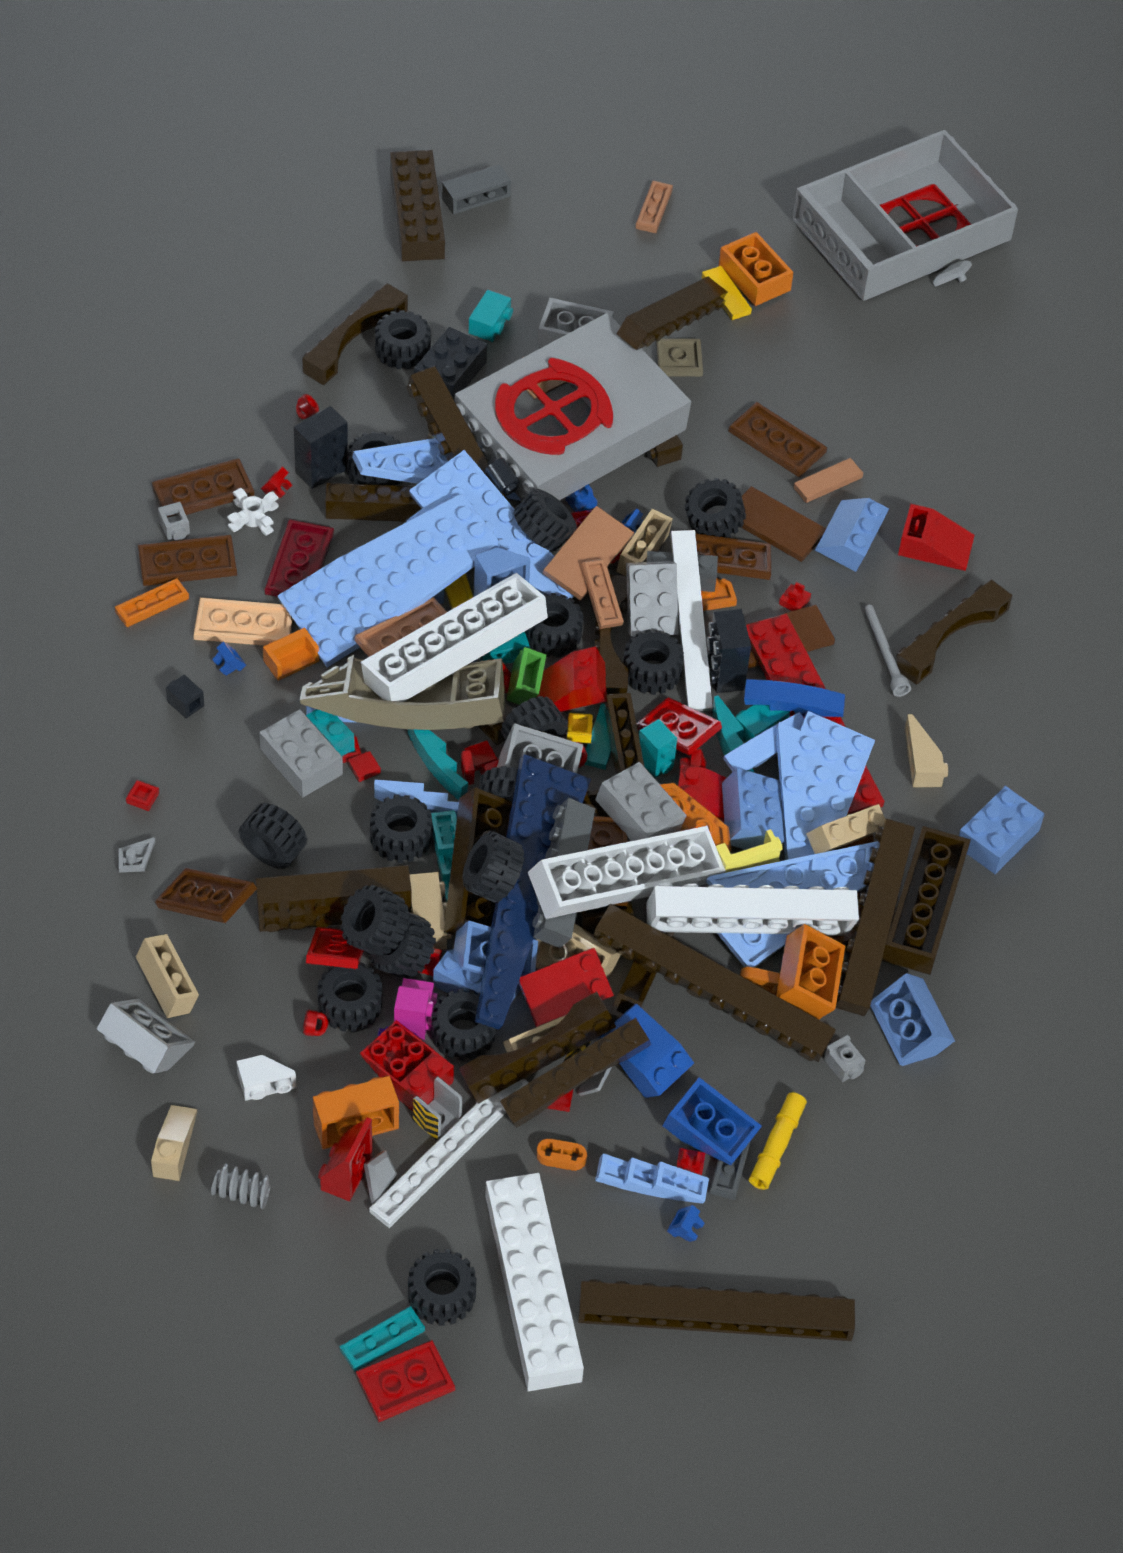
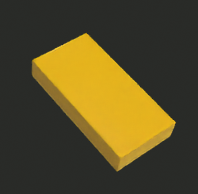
(579, 727)

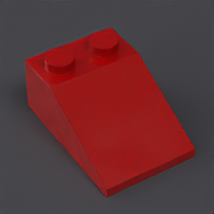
(575, 680)
(704, 787)
(559, 986)
(347, 1161)

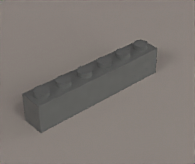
(568, 836)

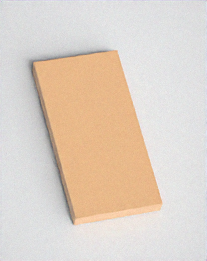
(241, 622)

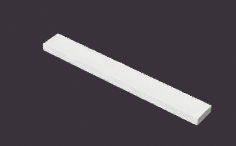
(691, 621)
(440, 1157)

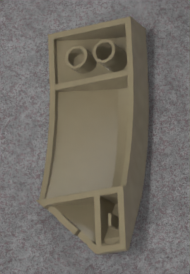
(460, 700)

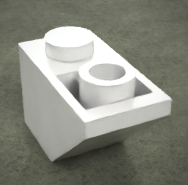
(263, 1077)

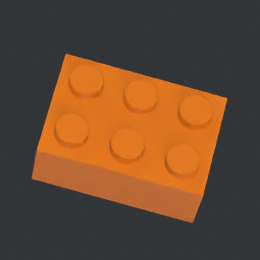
(756, 268)
(811, 971)
(344, 1108)

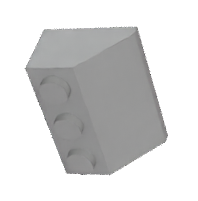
(541, 746)
(144, 1035)

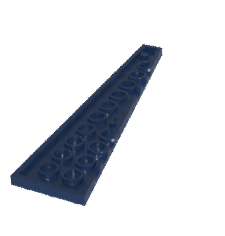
(535, 797)

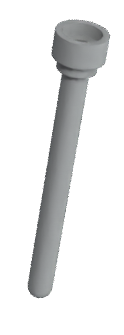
(899, 684)

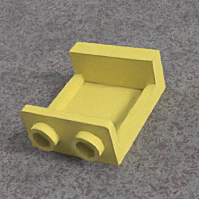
(756, 856)

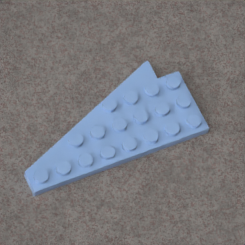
(404, 461)
(465, 478)
(817, 776)
(827, 869)

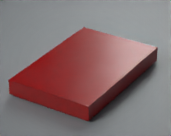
(686, 723)
(332, 949)
(405, 1381)

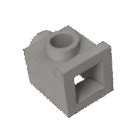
(176, 526)
(844, 1059)

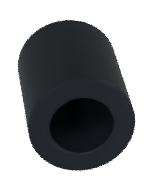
(502, 476)

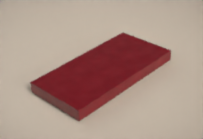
(299, 555)

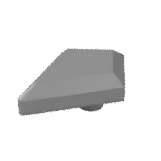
(954, 271)
(135, 856)
(379, 1175)

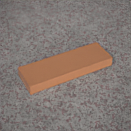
(654, 206)
(828, 480)
(602, 593)

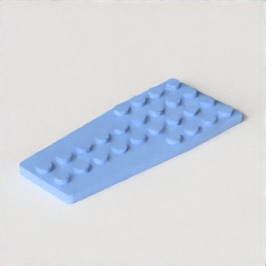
(387, 576)

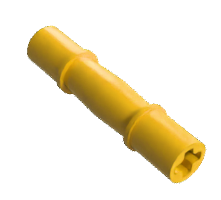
(777, 1141)

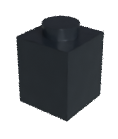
(185, 696)

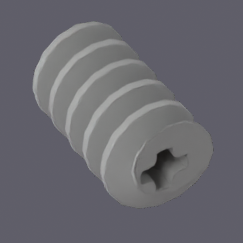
(241, 1186)

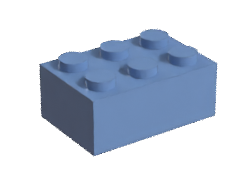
(751, 808)
(1001, 829)

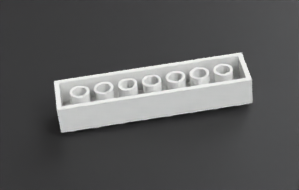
(454, 639)
(624, 871)
(751, 909)
(534, 1282)

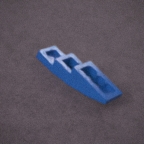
(794, 697)

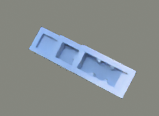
(759, 748)
(434, 800)
(652, 1180)

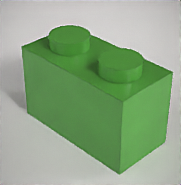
(526, 676)

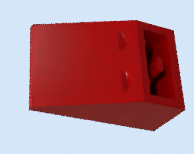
(935, 539)
(408, 1063)

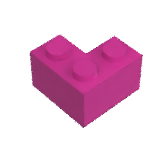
(415, 1006)

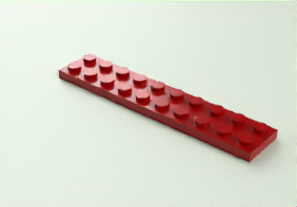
(786, 660)

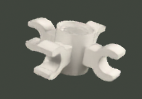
(253, 511)

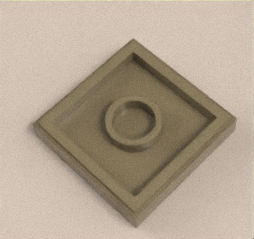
(680, 357)

